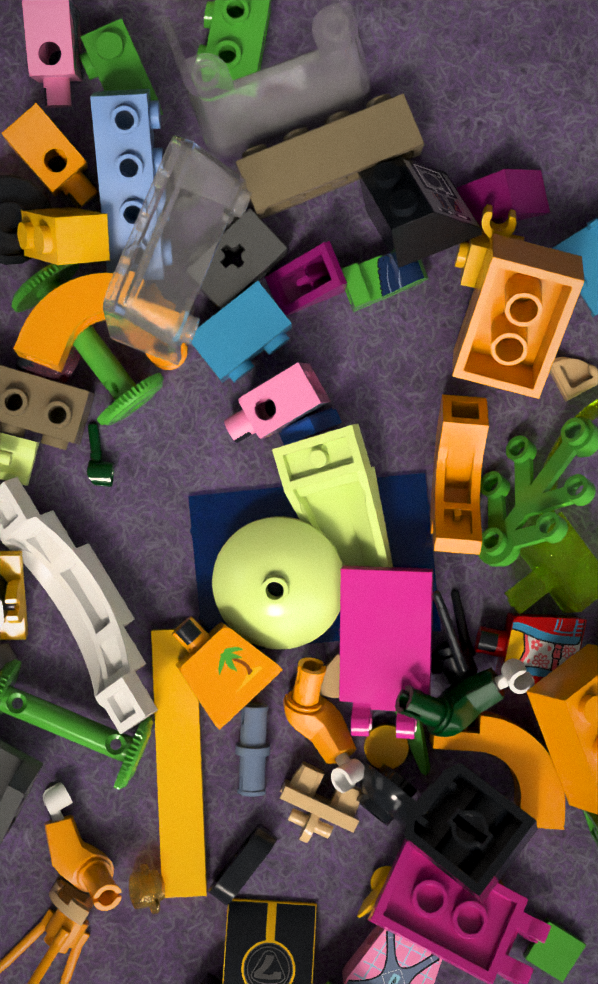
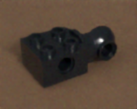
(454, 824)

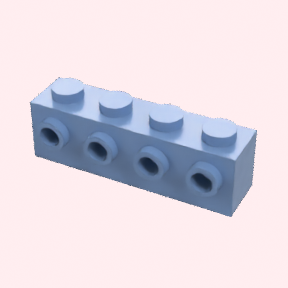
(124, 159)

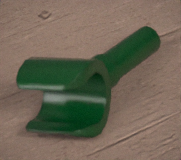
(98, 471)

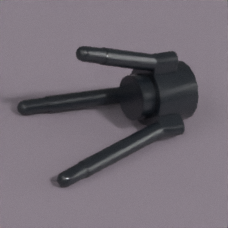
(455, 655)

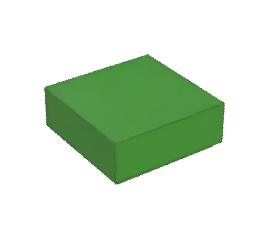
(557, 953)

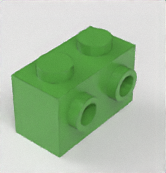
(237, 33)
(114, 59)

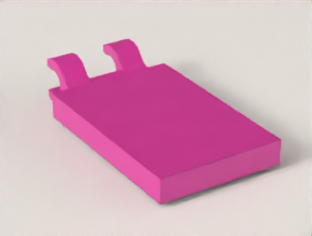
(384, 641)
(451, 923)

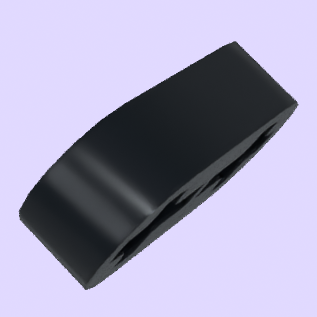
(242, 864)

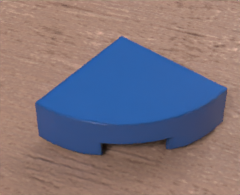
(310, 426)

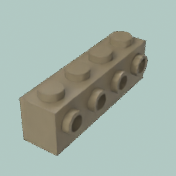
(329, 155)
(43, 407)

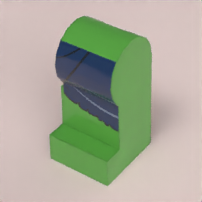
(380, 279)

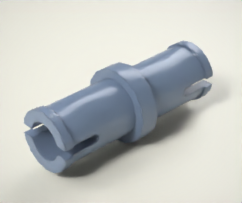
(252, 749)

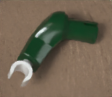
(463, 699)

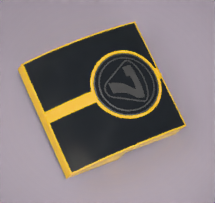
(269, 942)

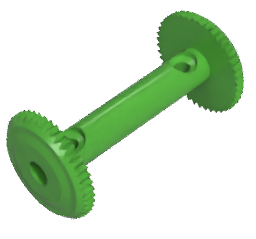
(92, 348)
(73, 725)

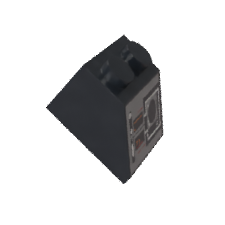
(415, 209)

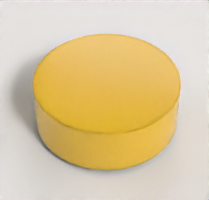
(384, 747)

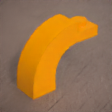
(61, 319)
(457, 474)
(533, 771)

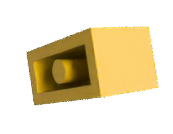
(64, 235)

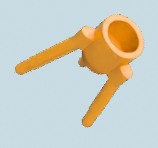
(60, 936)

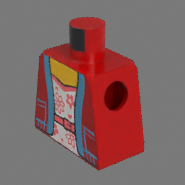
(535, 639)

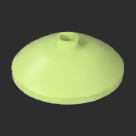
(285, 553)

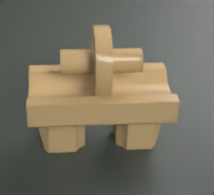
(302, 793)

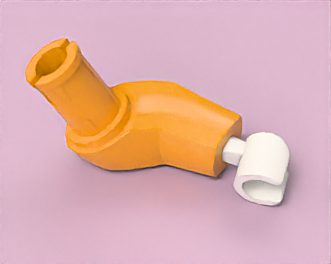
(322, 723)
(75, 859)

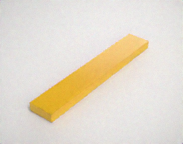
(178, 772)

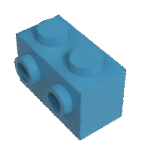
(241, 333)

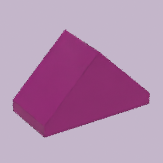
(506, 190)
(307, 280)

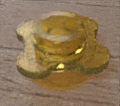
(146, 889)

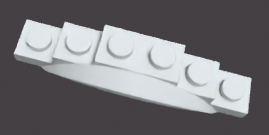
(85, 600)

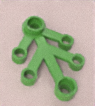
(504, 534)

